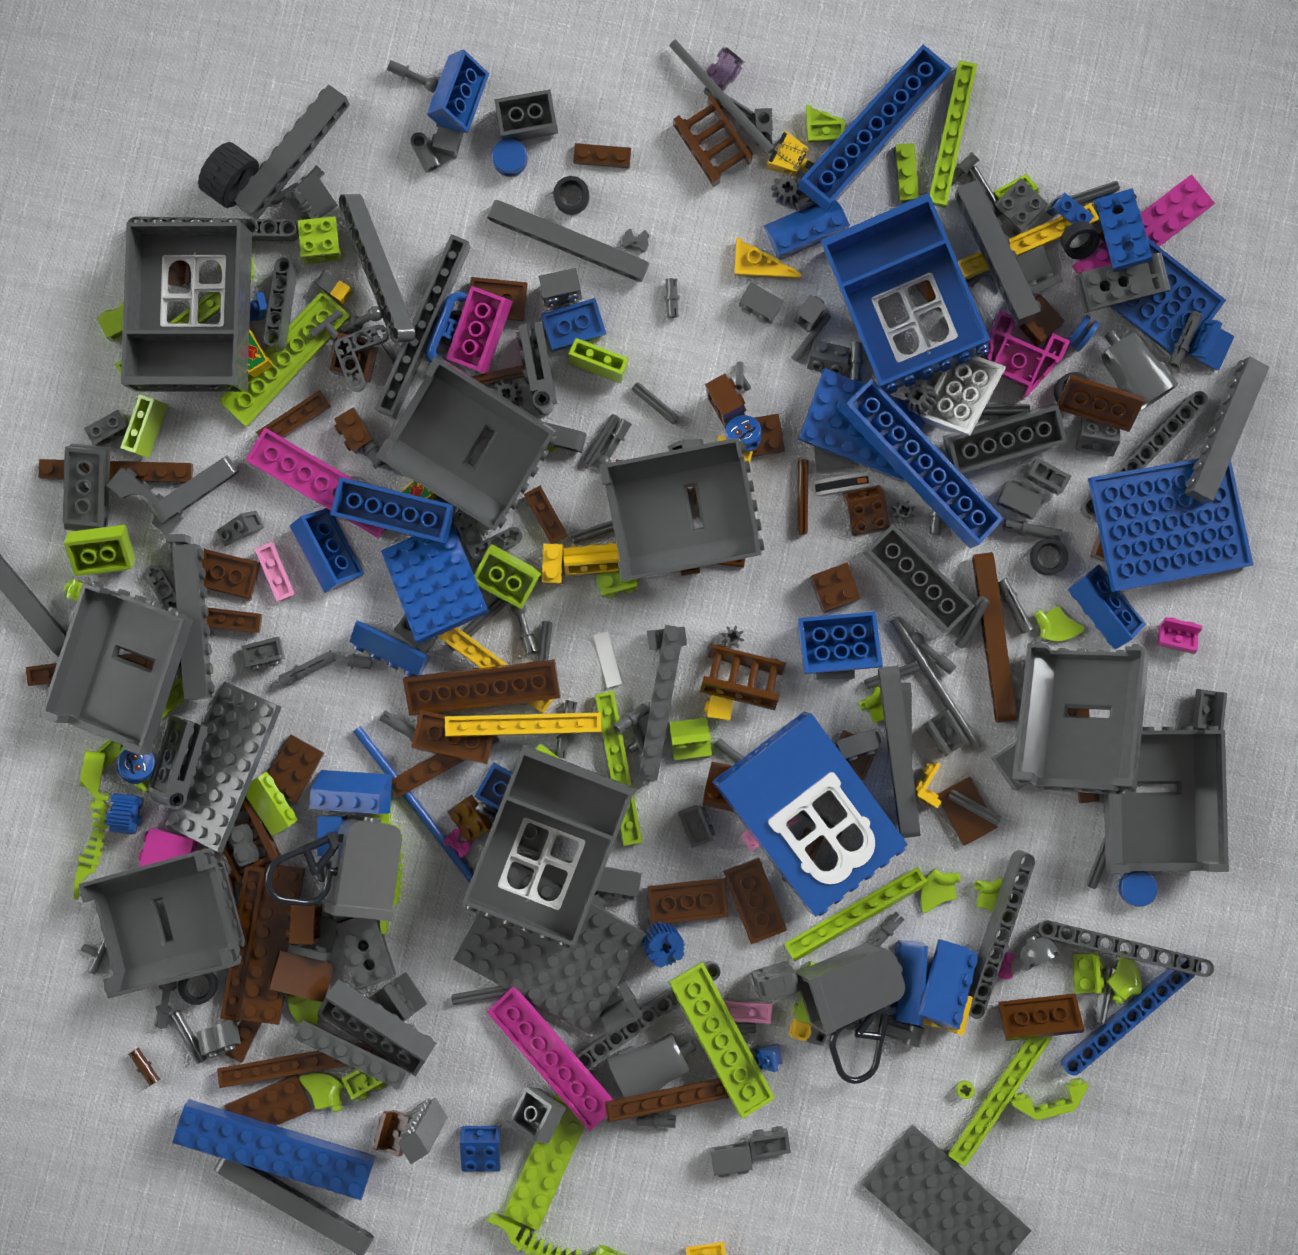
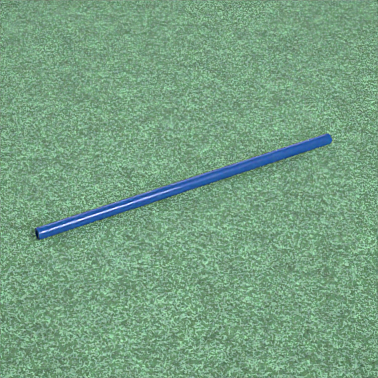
(414, 804)

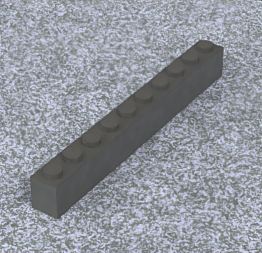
(424, 321)

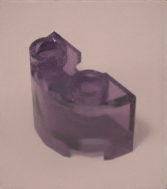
(726, 68)

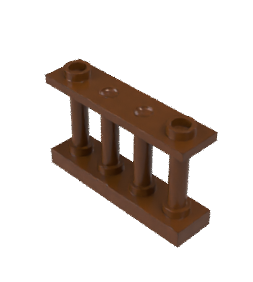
(694, 141)
(737, 692)
(264, 839)

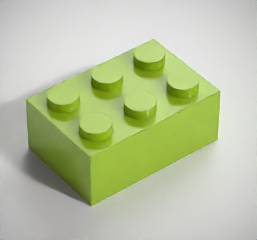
(99, 550)
(507, 576)

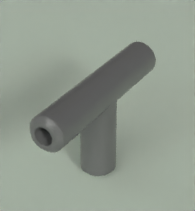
(326, 324)
(741, 381)
(97, 954)

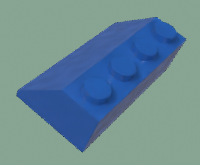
(458, 92)
(805, 229)
(326, 549)
(1107, 609)
(386, 647)
(351, 792)
(913, 959)
(948, 984)

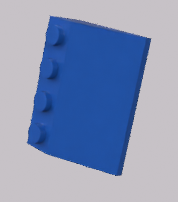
(839, 642)

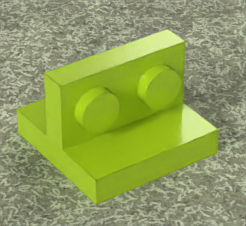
(690, 738)

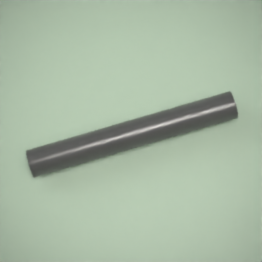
(812, 335)

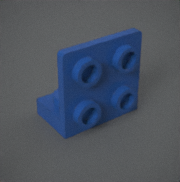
(1211, 344)
(480, 1148)

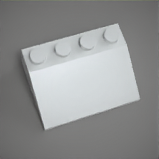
(963, 395)

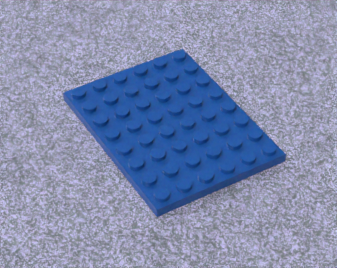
(1160, 533)

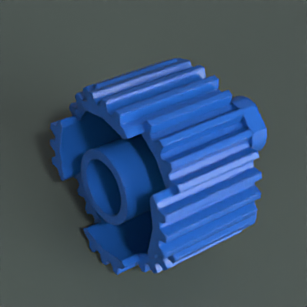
(124, 814)
(663, 944)

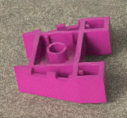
(1023, 361)

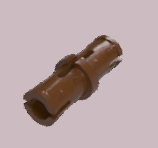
(144, 1066)

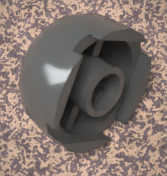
(1037, 951)

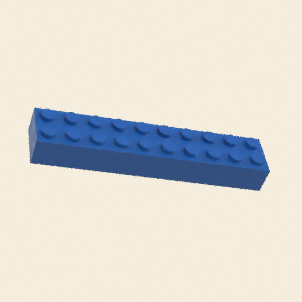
(874, 128)
(921, 464)
(274, 1149)

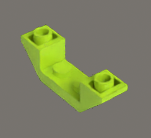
(1075, 1091)

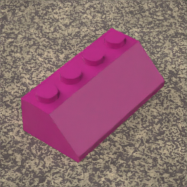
(479, 329)

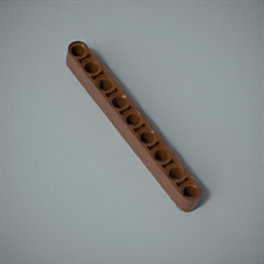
(994, 639)

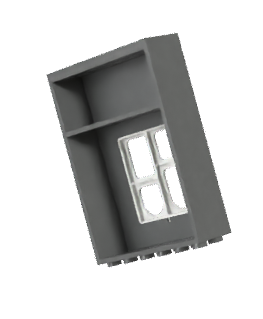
(191, 354)
(568, 804)

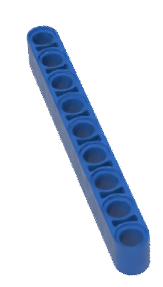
(1120, 1017)

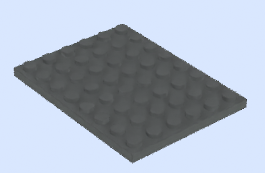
(561, 980)

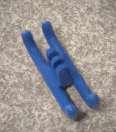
(444, 325)

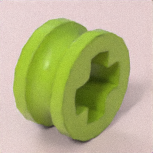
(970, 1092)

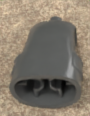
(1137, 368)
(650, 1065)

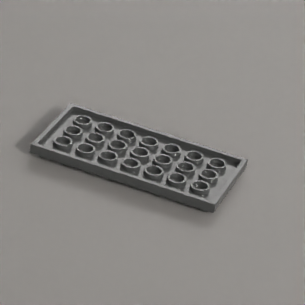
(228, 761)
(943, 1200)

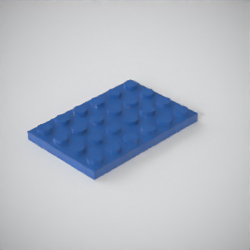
(1166, 314)
(833, 432)
(434, 585)

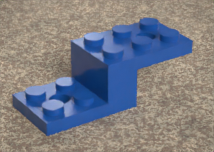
(1123, 230)

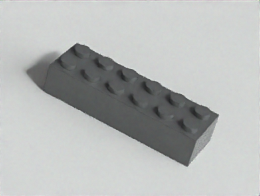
(1006, 438)
(918, 579)
(376, 1027)

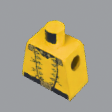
(789, 156)

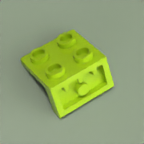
(319, 240)

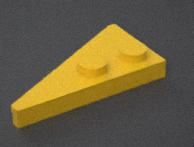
(753, 262)

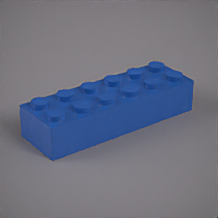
(393, 510)

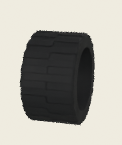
(226, 173)

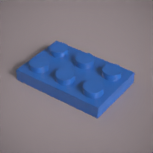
(572, 322)

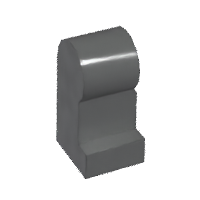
(764, 122)

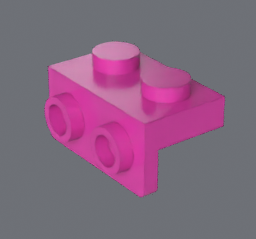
(1179, 635)

